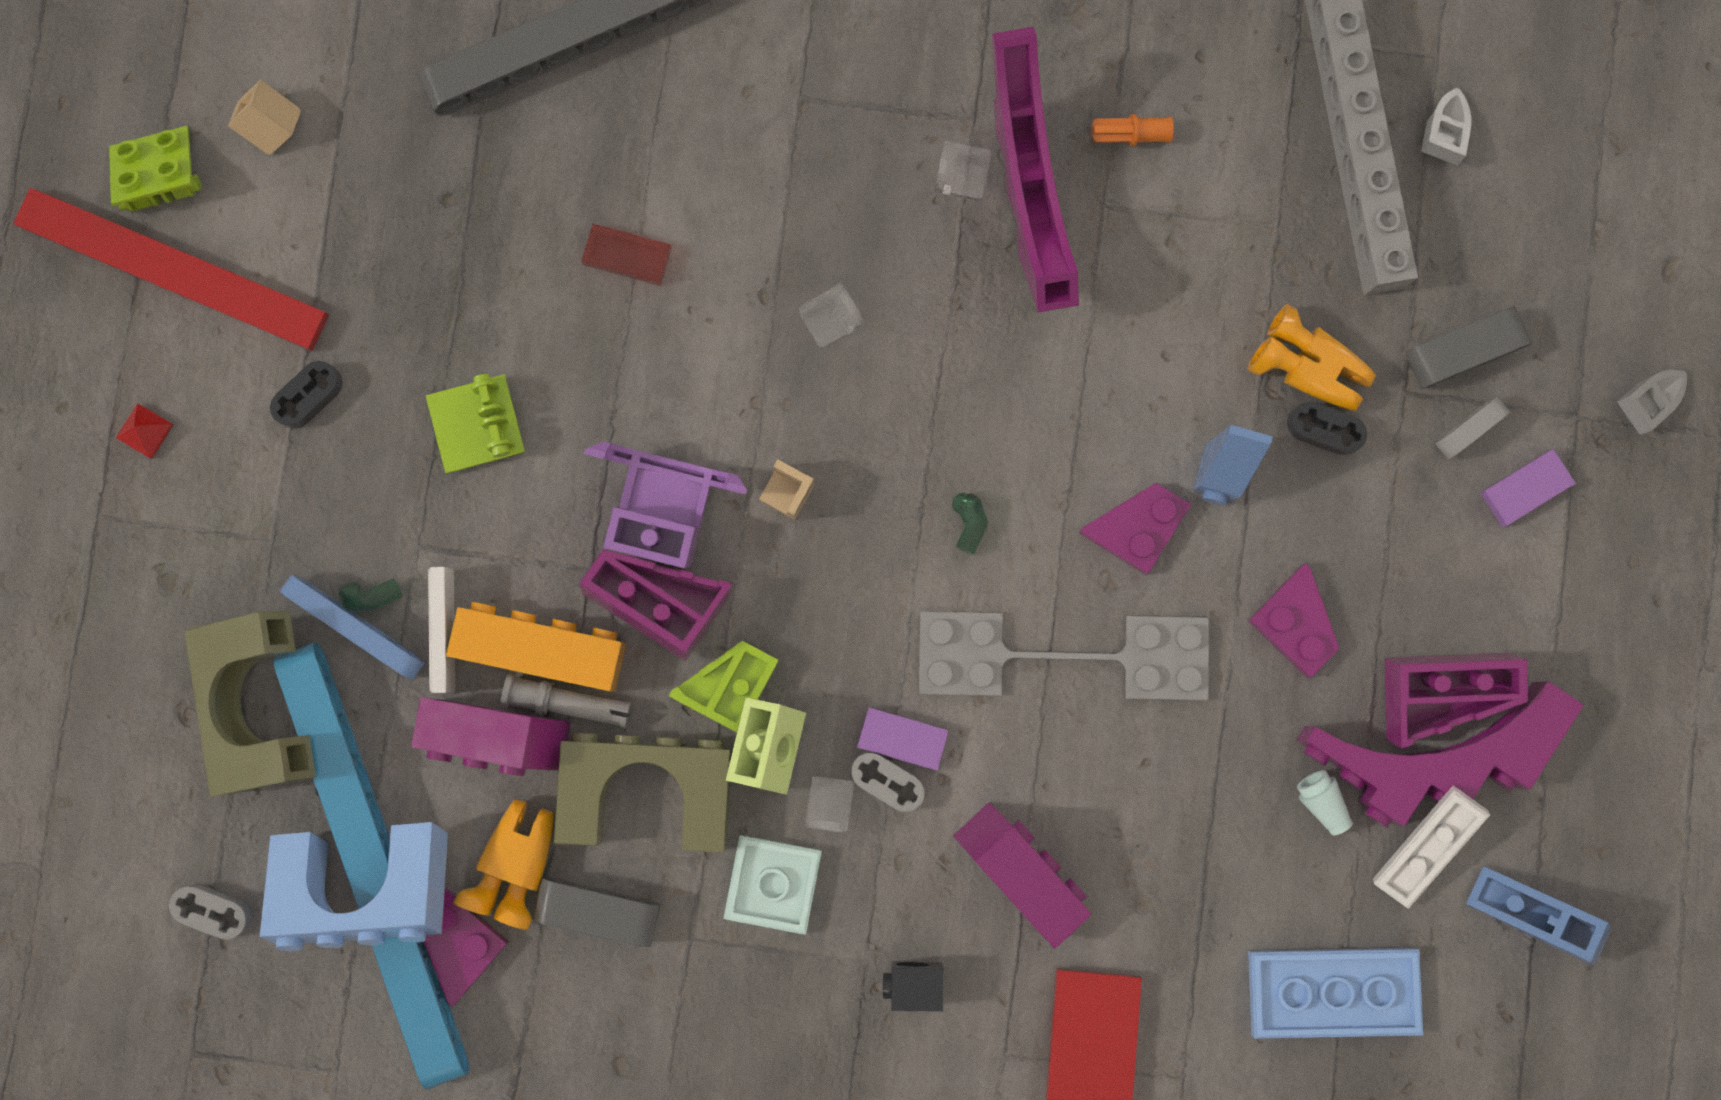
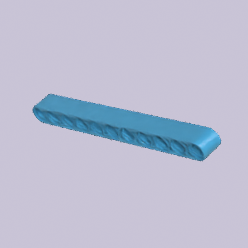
(364, 851)

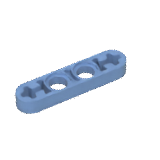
(352, 626)

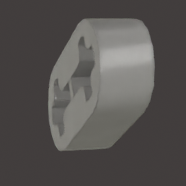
(1472, 427)
(882, 790)
(207, 921)

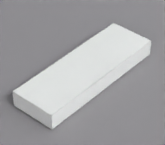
(440, 628)
(1431, 847)

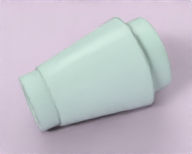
(1324, 800)

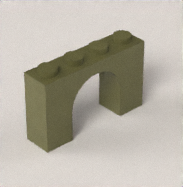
(218, 664)
(591, 765)

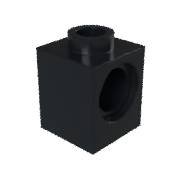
(914, 986)

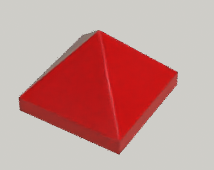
(144, 431)

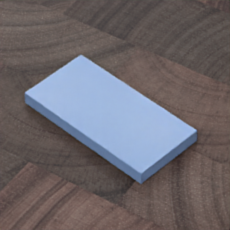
(1335, 993)

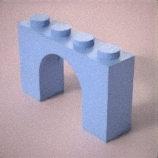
(405, 907)

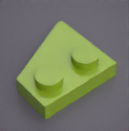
(724, 684)

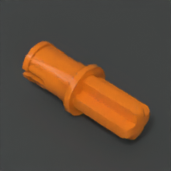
(1132, 130)

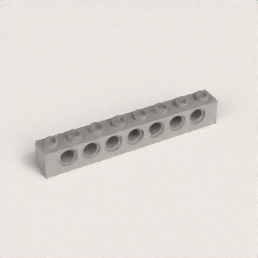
(1362, 145)

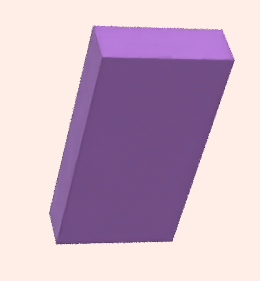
(1527, 488)
(902, 738)

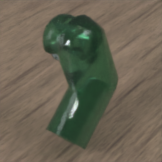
(974, 518)
(370, 599)

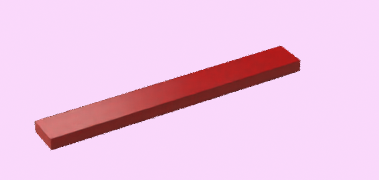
(171, 269)

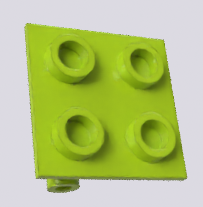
(152, 167)
(475, 423)

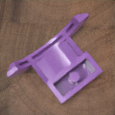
(660, 504)

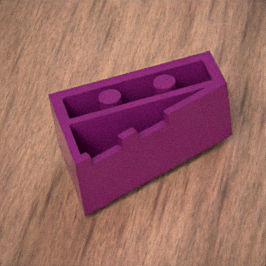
(656, 600)
(1446, 690)
(488, 736)
(1023, 874)

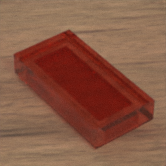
(626, 254)

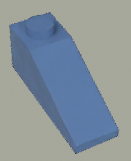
(1230, 464)
(1540, 916)

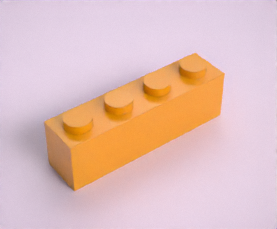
(536, 648)

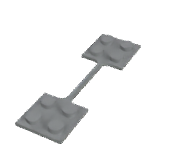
(1160, 655)

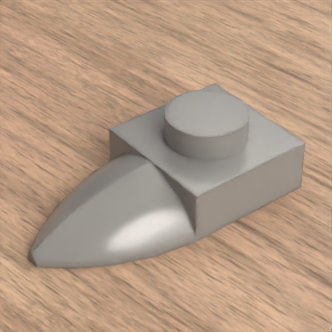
(1448, 128)
(1654, 399)

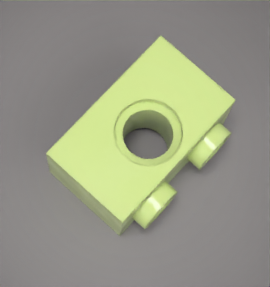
(766, 746)

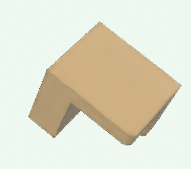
(264, 117)
(787, 490)

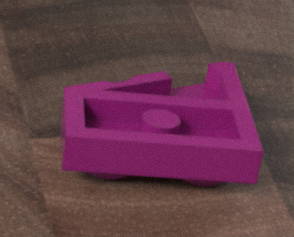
(1139, 527)
(1298, 623)
(462, 949)

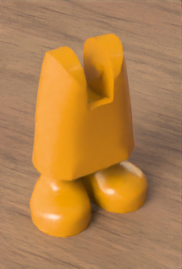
(1315, 365)
(512, 859)

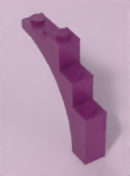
(1029, 172)
(1511, 749)

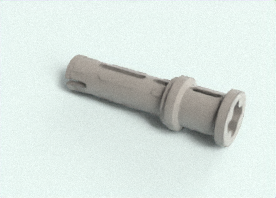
(544, 698)

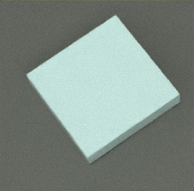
(772, 884)

